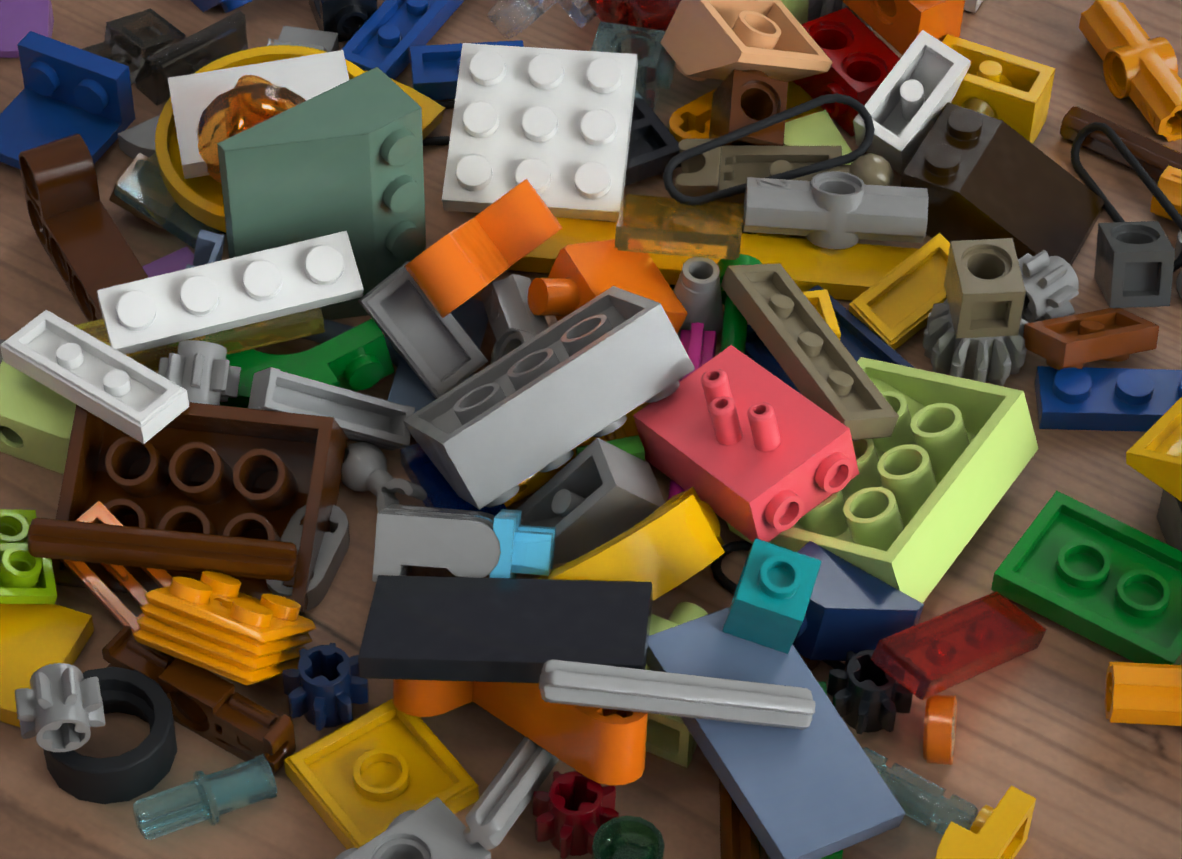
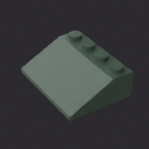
(332, 168)

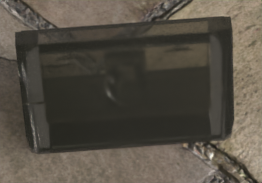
(188, 54)

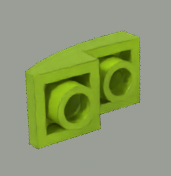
(22, 576)

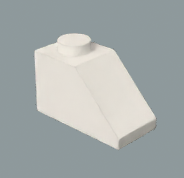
(912, 99)

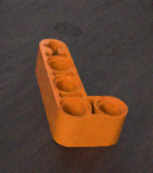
(483, 248)
(592, 740)

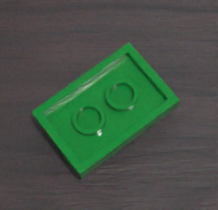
(1098, 581)

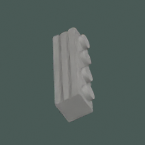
(358, 414)

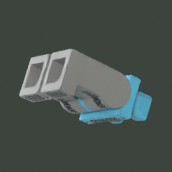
(461, 541)

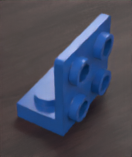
(63, 96)

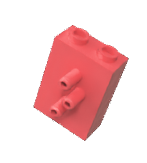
(747, 445)

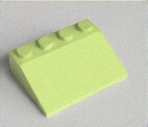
(925, 484)

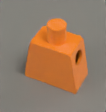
(592, 268)

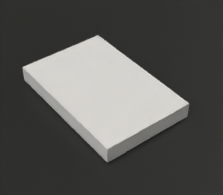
(194, 92)

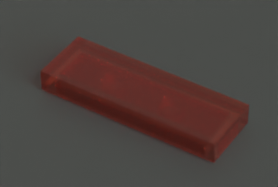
(957, 645)

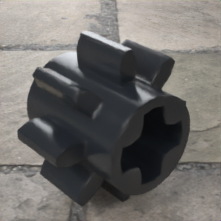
(867, 694)

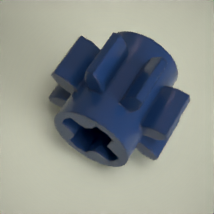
(325, 686)

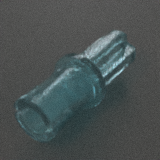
(205, 798)

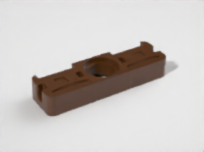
(208, 703)

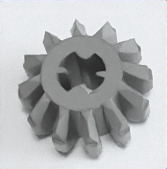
(971, 358)

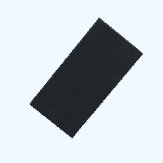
(501, 627)

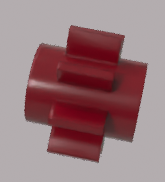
(572, 812)

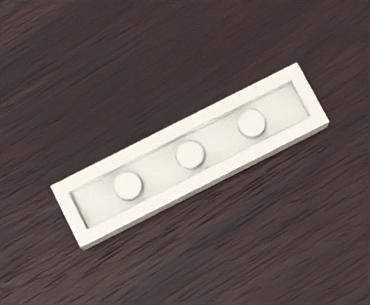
(230, 293)

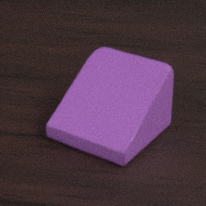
(20, 18)

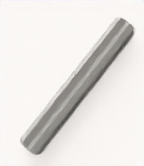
(676, 694)

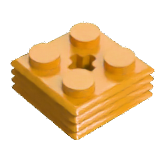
(223, 628)

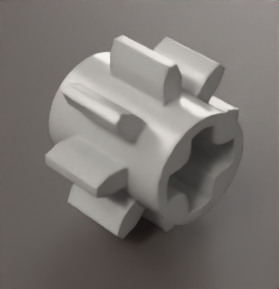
(1048, 287)
(202, 371)
(59, 707)

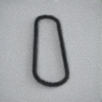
(788, 175)

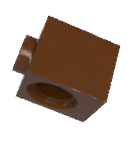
(756, 94)

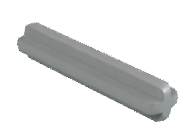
(508, 794)

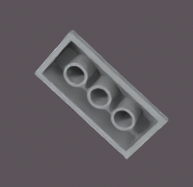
(551, 396)

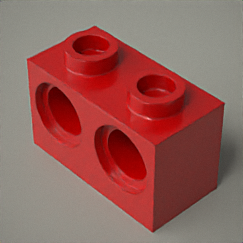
(858, 63)

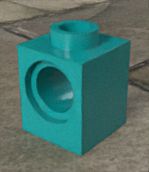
(772, 596)

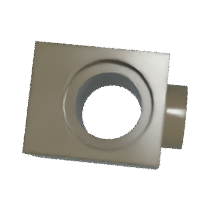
(984, 288)

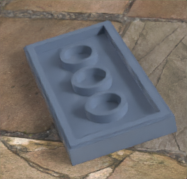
(795, 787)

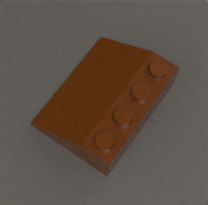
(209, 475)

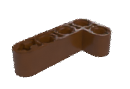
(74, 223)

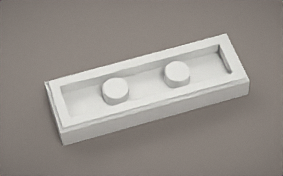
(95, 376)

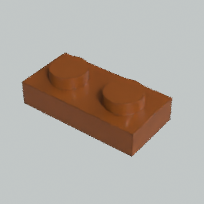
(1090, 337)

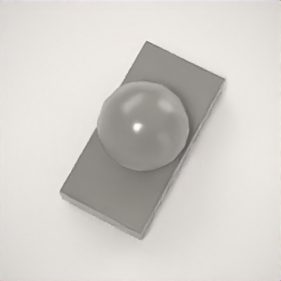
(431, 345)

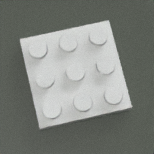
(541, 119)

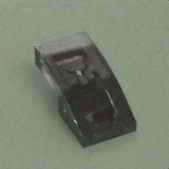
(135, 39)

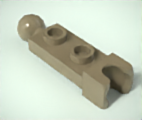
(732, 165)

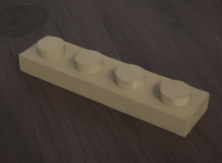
(808, 349)

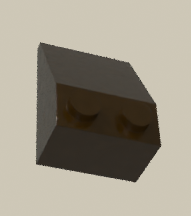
(999, 186)

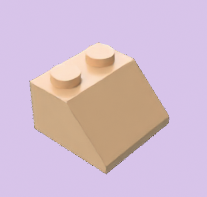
(741, 35)

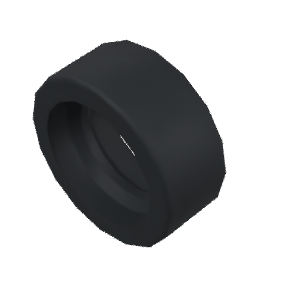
(135, 771)

